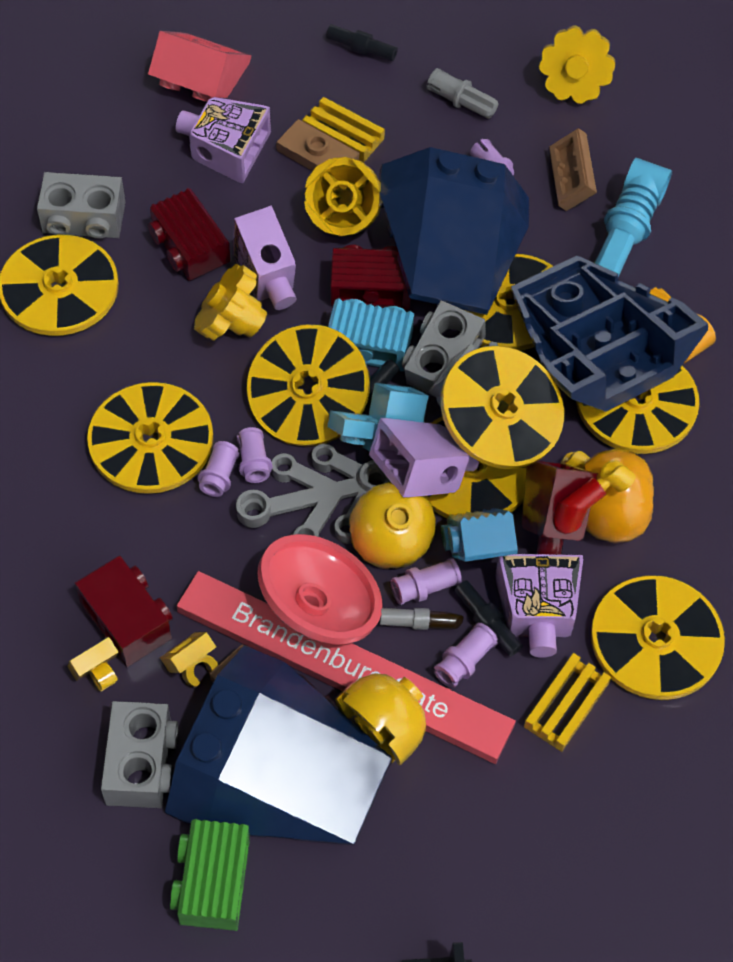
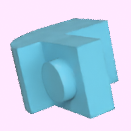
(386, 402)

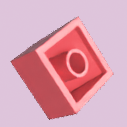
(197, 65)

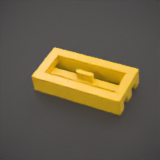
(347, 125)
(586, 673)

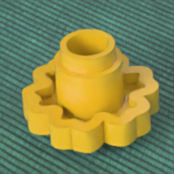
(577, 64)
(231, 306)

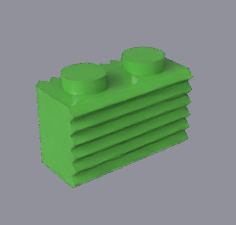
(212, 875)

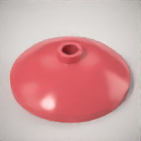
(319, 589)

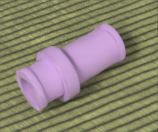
(418, 583)
(461, 660)

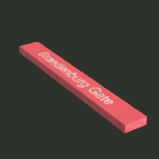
(339, 665)

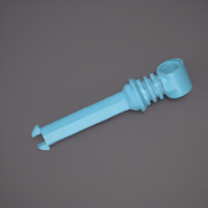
(630, 218)

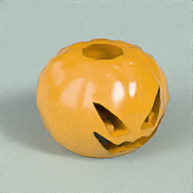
(624, 514)

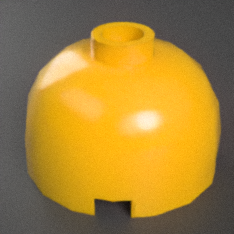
(342, 196)
(391, 528)
(386, 713)

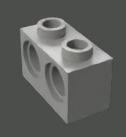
(81, 205)
(439, 349)
(128, 754)

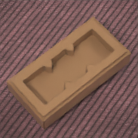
(311, 146)
(572, 169)

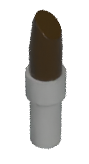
(420, 618)

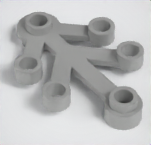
(322, 491)

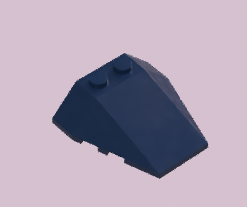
(453, 225)
(602, 334)
(276, 758)

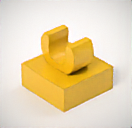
(188, 654)
(95, 663)

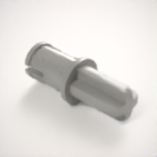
(462, 93)

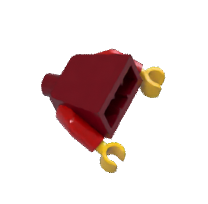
(561, 498)

